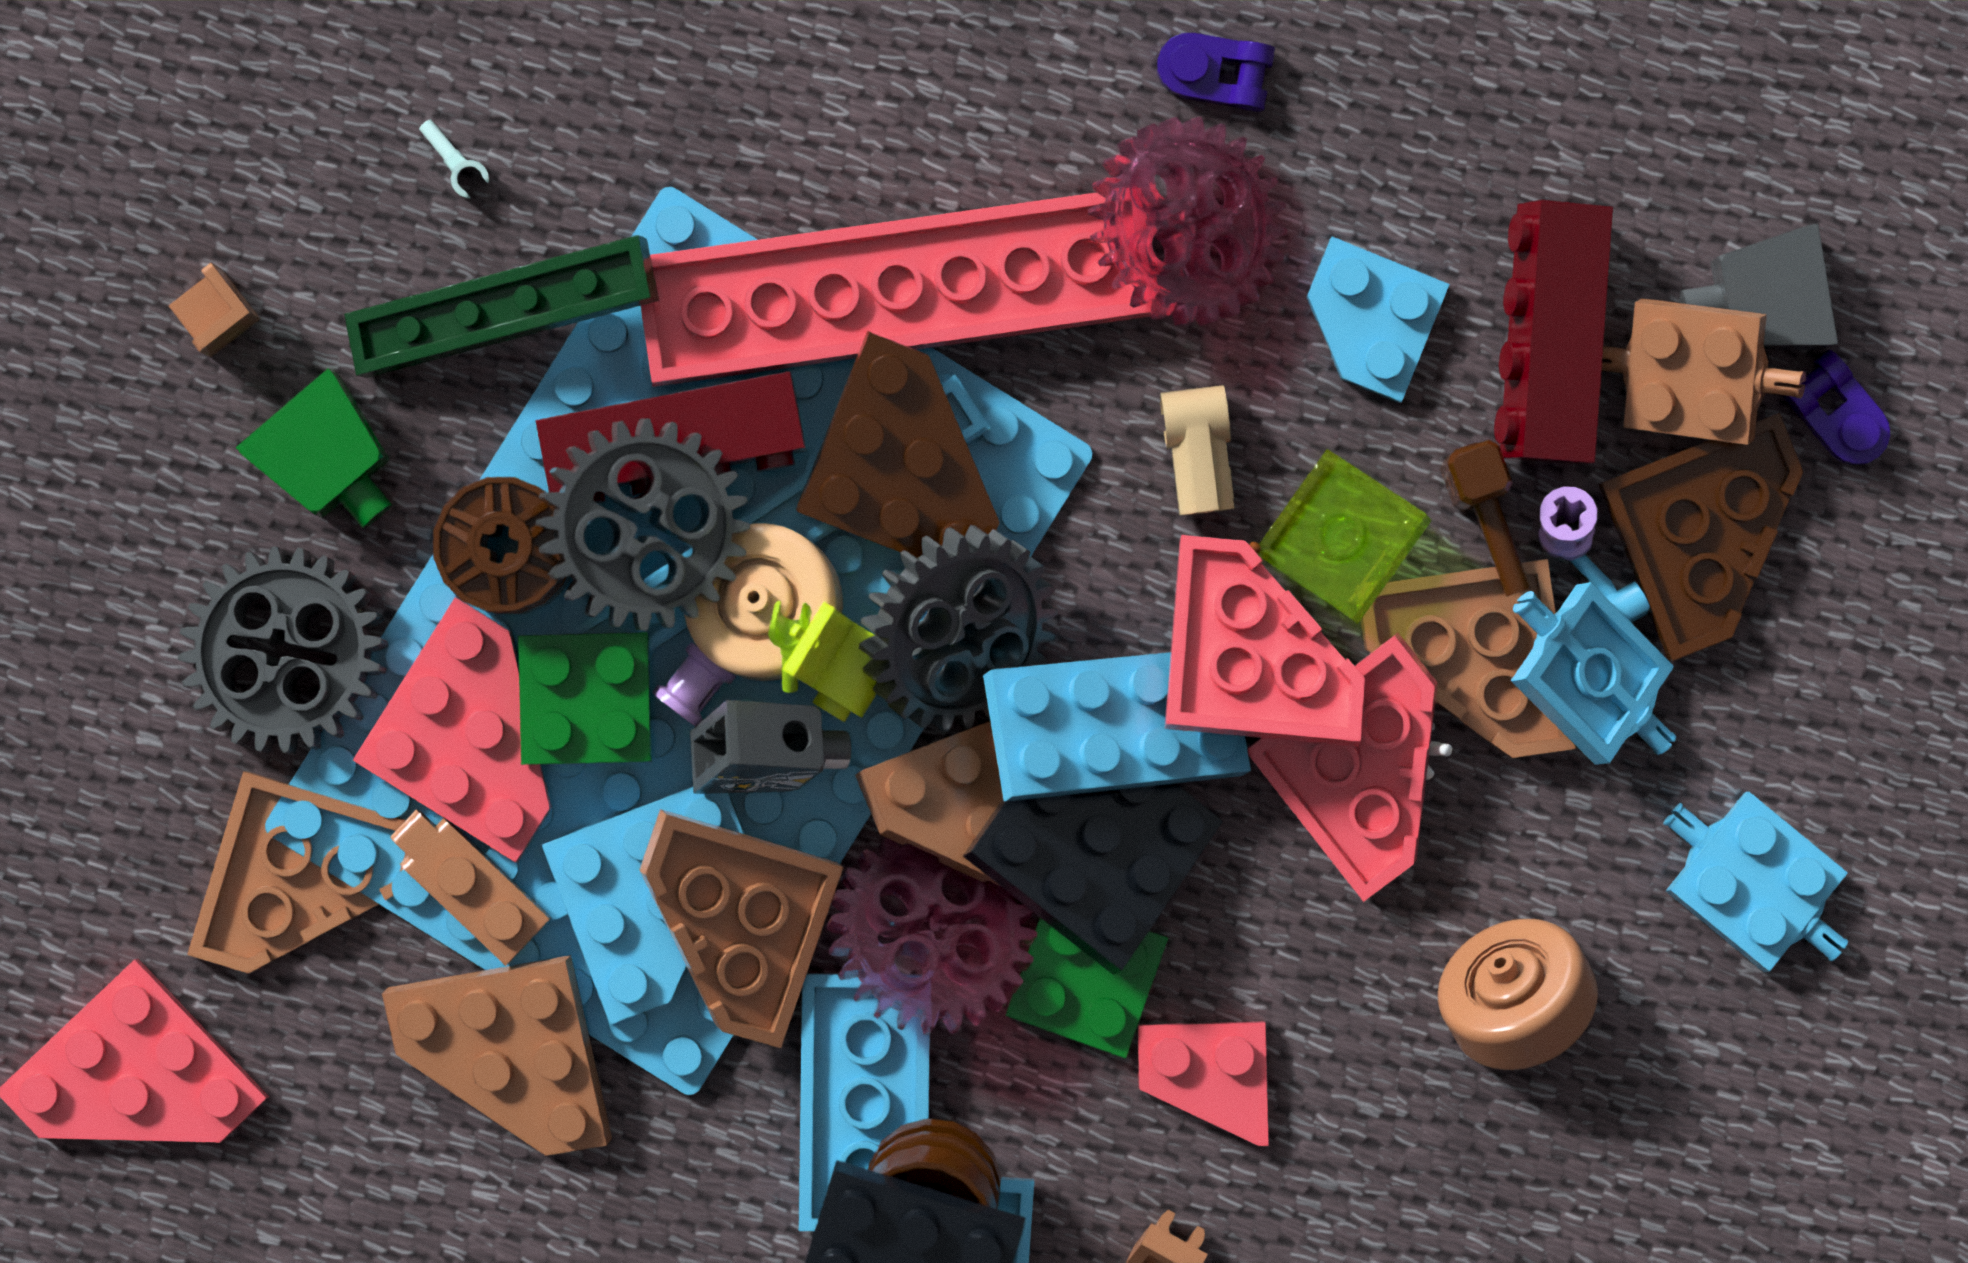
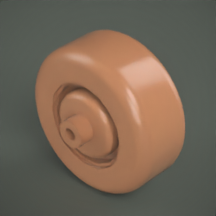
(1517, 994)

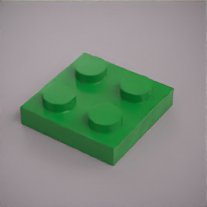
(584, 698)
(1079, 997)

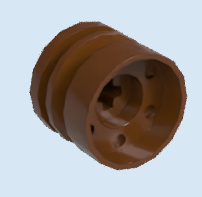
(471, 568)
(941, 1156)

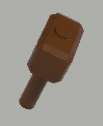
(1476, 480)

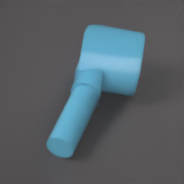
(1628, 600)

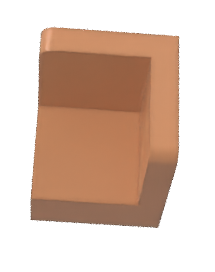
(214, 311)

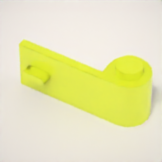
(833, 663)

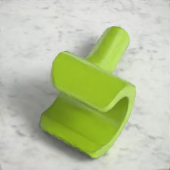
(779, 636)

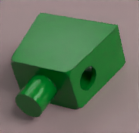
(322, 451)

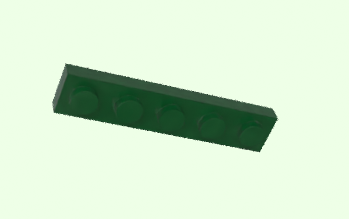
(502, 306)

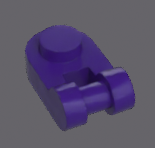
(1192, 65)
(1856, 428)

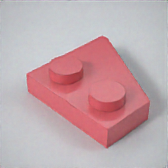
(1209, 1072)

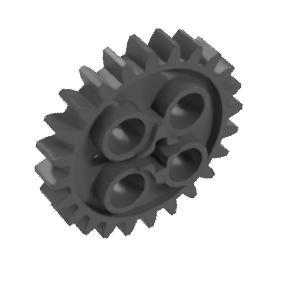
(670, 473)
(294, 597)
(956, 625)

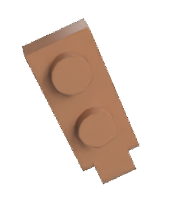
(469, 885)

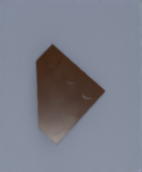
(895, 456)
(1703, 530)

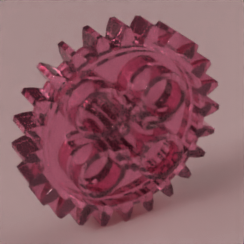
(1187, 221)
(947, 982)

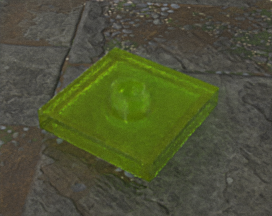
(1342, 536)

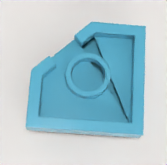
(1373, 316)

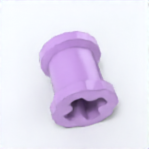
(1573, 506)
(693, 685)

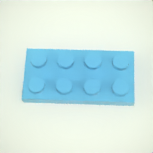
(1097, 730)
(855, 1082)

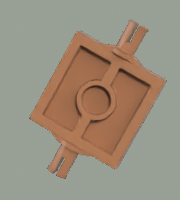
(1697, 371)

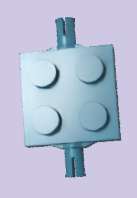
(1593, 673)
(1756, 882)

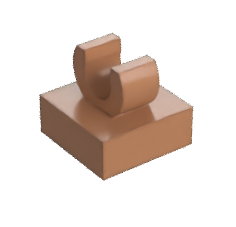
(1160, 1246)

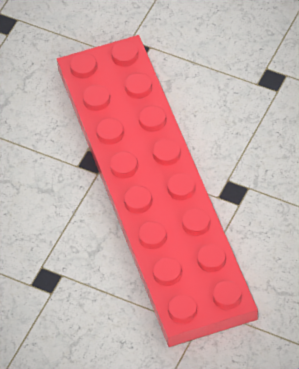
(902, 279)

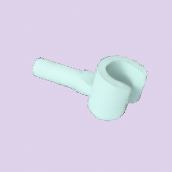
(452, 158)

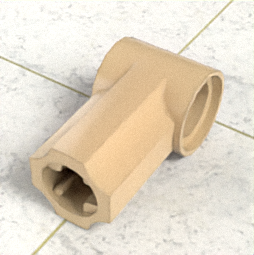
(1198, 436)

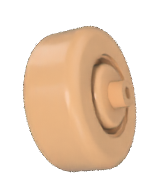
(775, 568)

